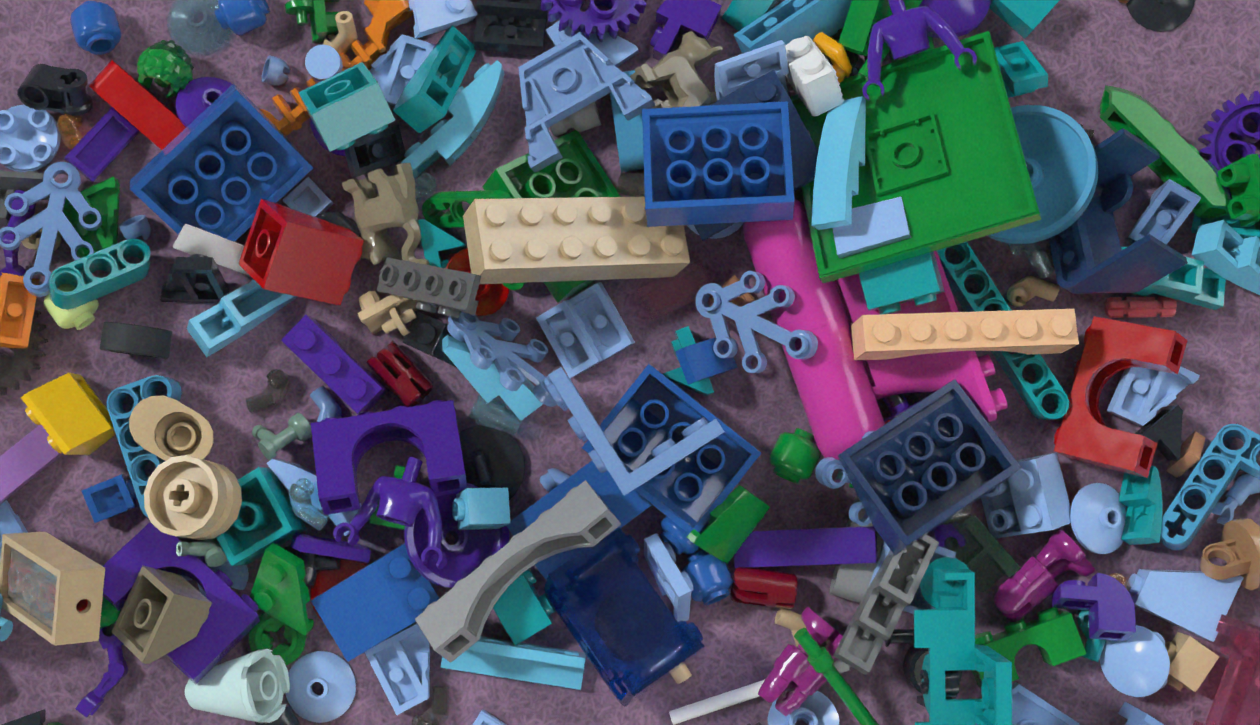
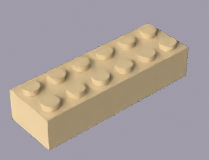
(569, 240)

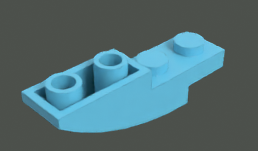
(469, 115)

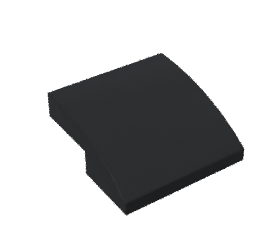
(510, 26)

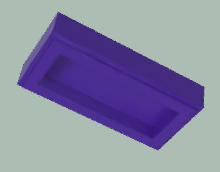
(102, 145)
(330, 547)

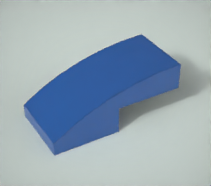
(701, 362)

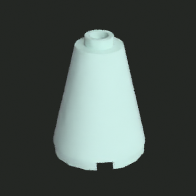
(243, 688)

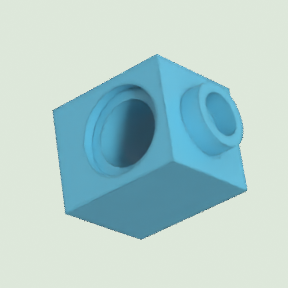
(482, 508)

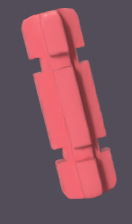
(1140, 307)

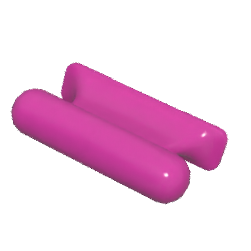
(834, 387)

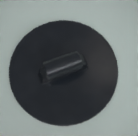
(492, 459)

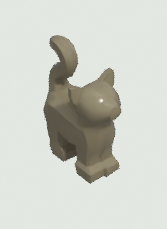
(678, 74)
(391, 209)

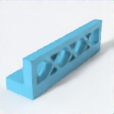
(522, 662)

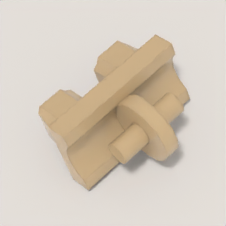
(387, 313)

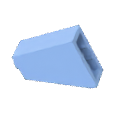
(1184, 598)

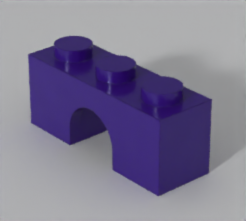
(334, 365)

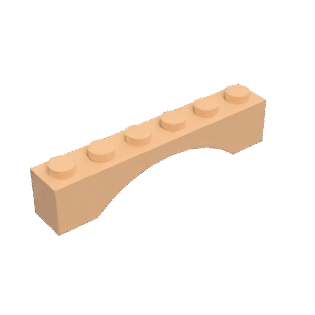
(926, 333)

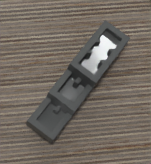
(884, 603)

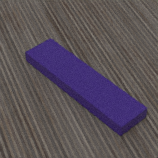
(808, 547)

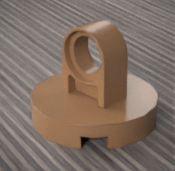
(1239, 549)

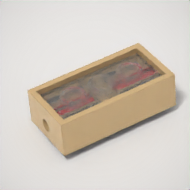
(51, 587)

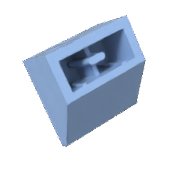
(1029, 499)

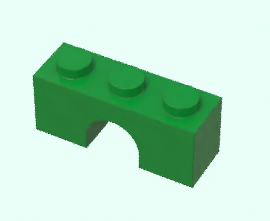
(1052, 633)

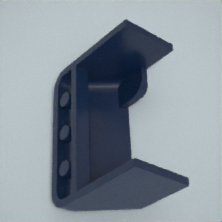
(1089, 251)

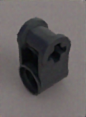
(54, 90)

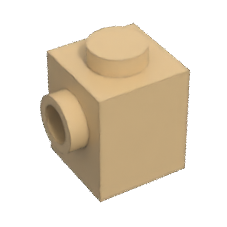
(1188, 662)

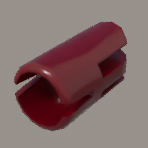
(400, 374)
(764, 588)

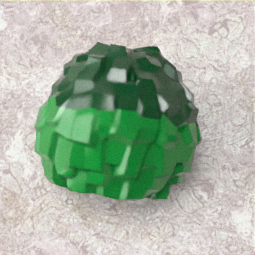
(166, 64)

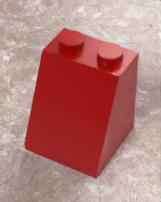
(300, 254)

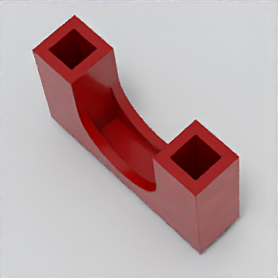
(1107, 350)

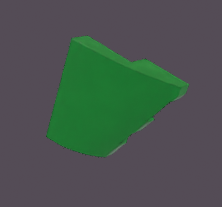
(730, 524)

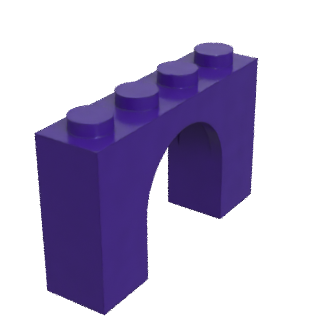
(344, 441)
(228, 617)

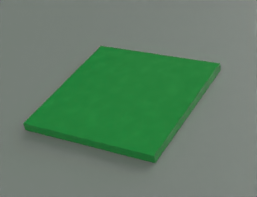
(940, 145)

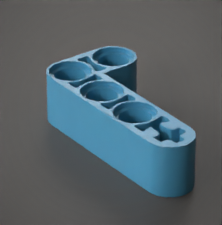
(135, 455)
(1207, 488)

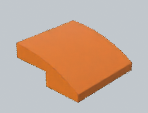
(15, 311)

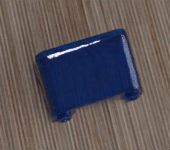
(620, 618)

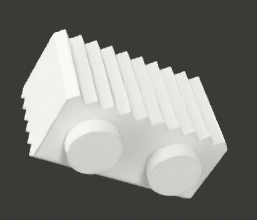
(812, 76)

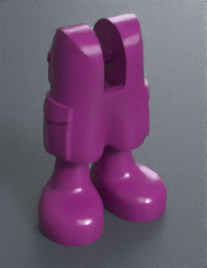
(1036, 577)
(792, 674)

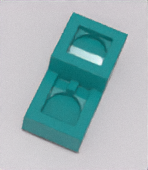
(1144, 508)

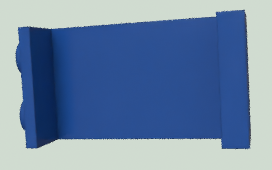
(623, 507)

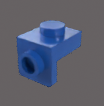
(110, 497)

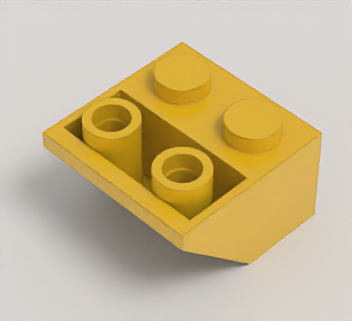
(70, 415)

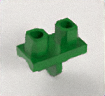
(321, 22)
(1244, 184)

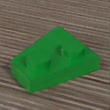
(105, 199)
(282, 588)

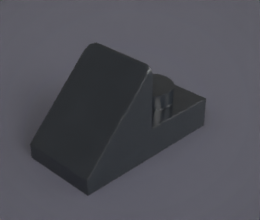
(375, 151)
(427, 336)
(1166, 431)

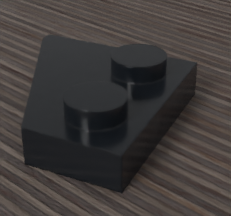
(194, 280)

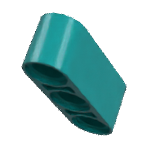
(90, 287)

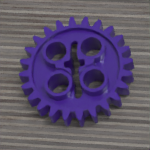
(594, 20)
(1231, 122)

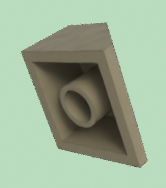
(160, 614)

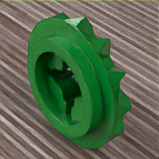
(262, 640)

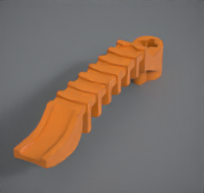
(386, 16)

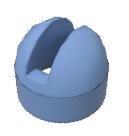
(274, 71)
(135, 227)

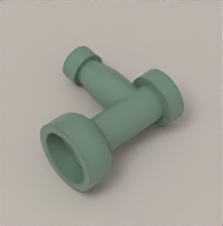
(270, 443)
(209, 548)

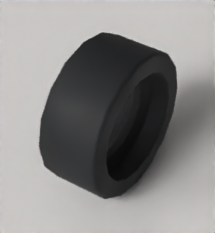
(136, 340)

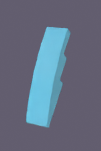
(838, 164)

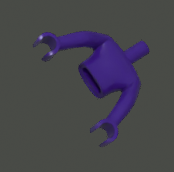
(907, 35)
(400, 503)

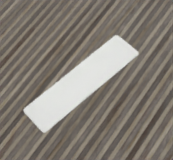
(198, 241)

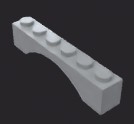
(460, 614)

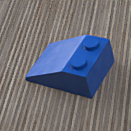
(374, 603)

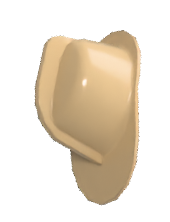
(170, 428)

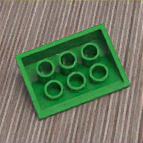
(570, 177)

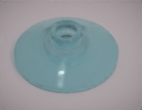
(201, 37)

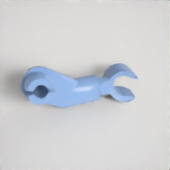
(1238, 493)

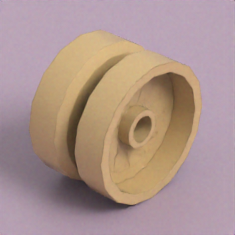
(192, 498)

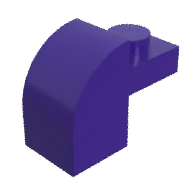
(680, 18)
(1107, 602)

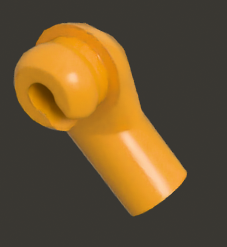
(836, 53)

